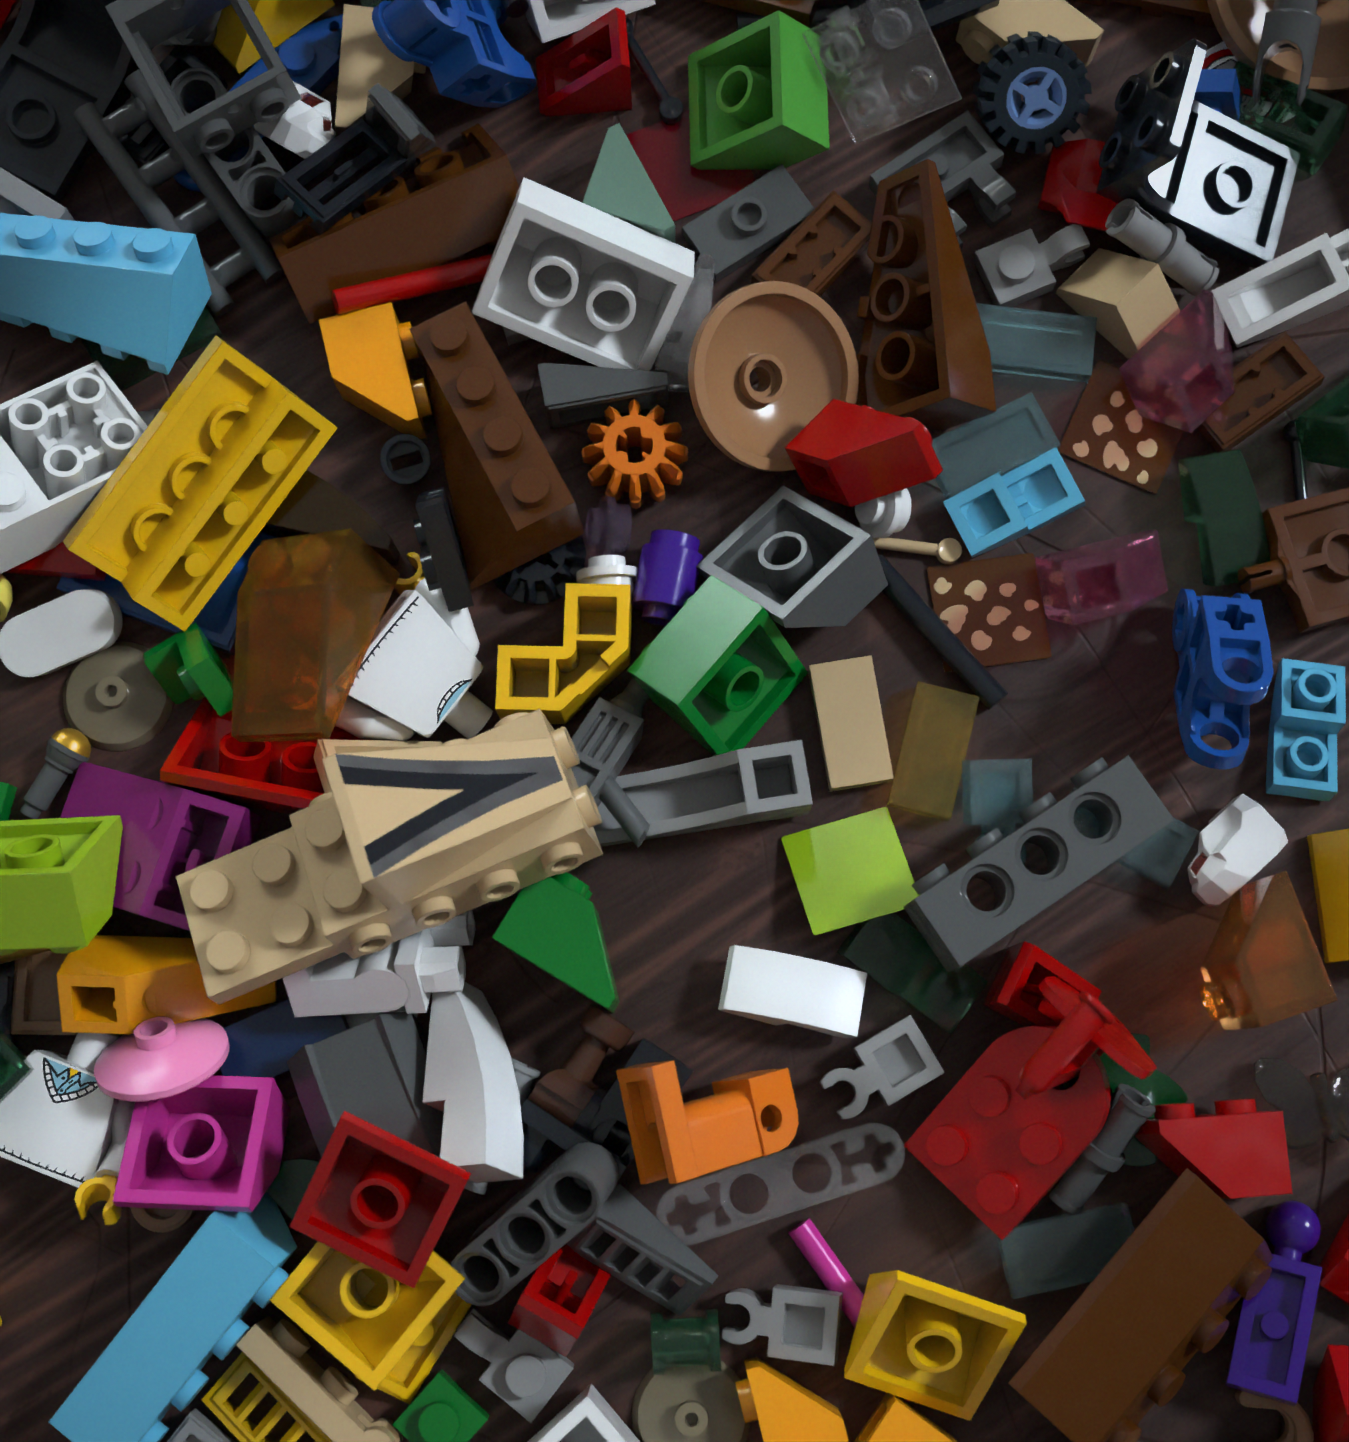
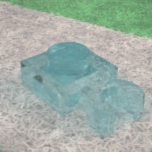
(996, 794)

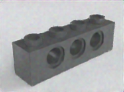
(1126, 817)

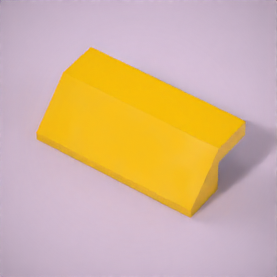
(200, 484)

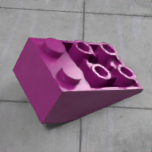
(162, 835)

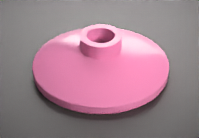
(161, 1059)

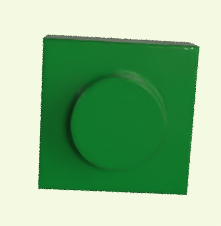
(441, 1413)

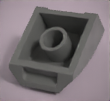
(373, 1075)

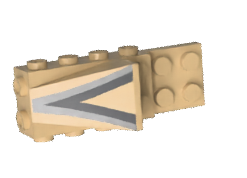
(392, 852)

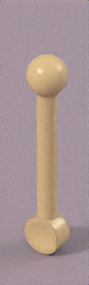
(947, 551)

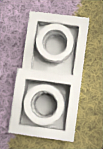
(792, 991)

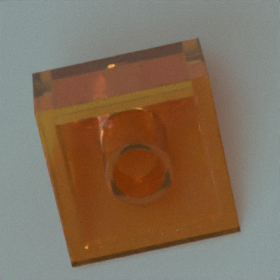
(1263, 959)

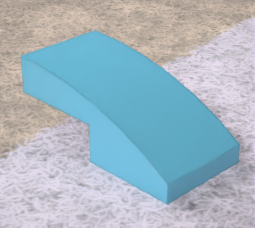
(1014, 503)

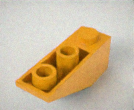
(138, 978)

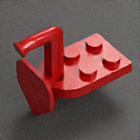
(1007, 1122)

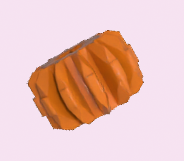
(658, 447)

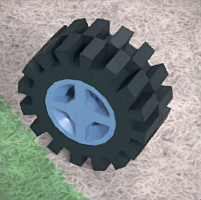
(1046, 107)

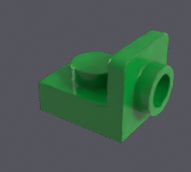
(191, 668)

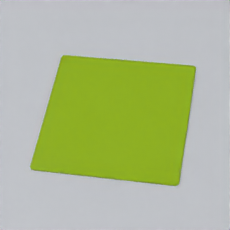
(850, 870)

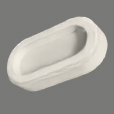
(60, 632)

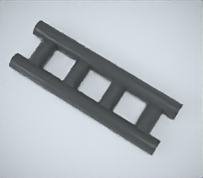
(142, 181)

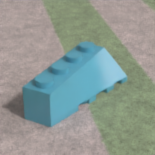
(103, 284)
(179, 1327)

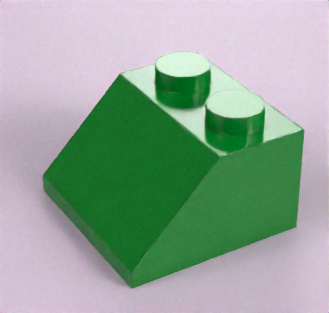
(719, 667)
(562, 935)

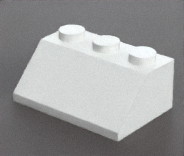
(584, 280)

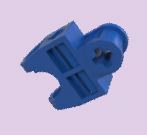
(459, 46)
(1221, 672)

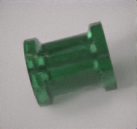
(685, 1342)

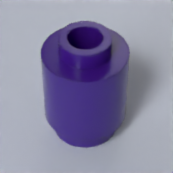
(666, 575)

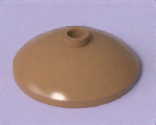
(800, 363)

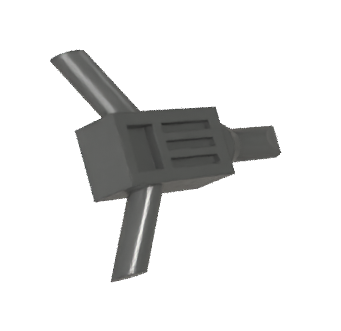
(604, 747)

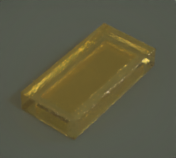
(933, 751)

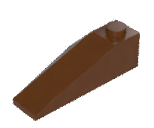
(921, 327)

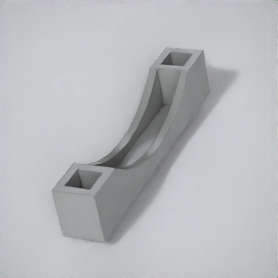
(715, 792)

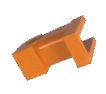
(709, 1132)

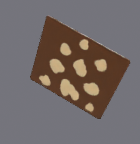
(1114, 437)
(993, 608)

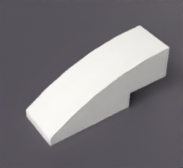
(1287, 290)
(475, 1087)

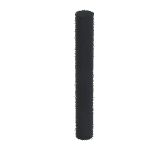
(941, 637)

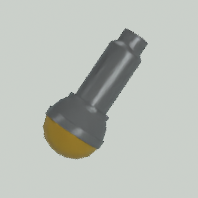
(64, 754)

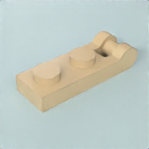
(320, 1393)

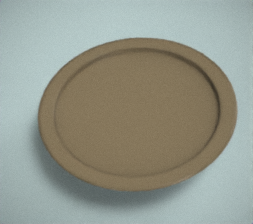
(116, 699)
(689, 1406)

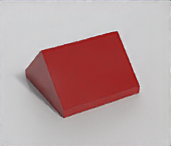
(379, 1199)

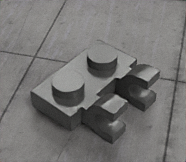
(964, 161)

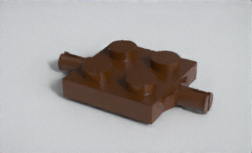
(1307, 558)

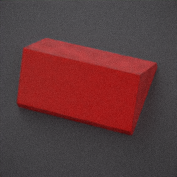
(250, 774)

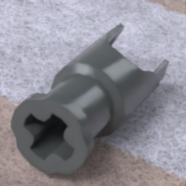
(1293, 28)

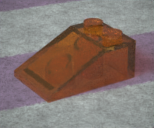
(304, 632)

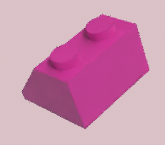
(205, 1147)

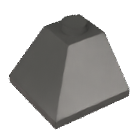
(799, 563)

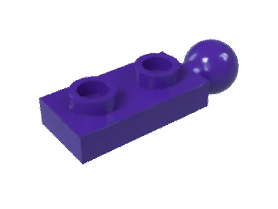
(1278, 1320)

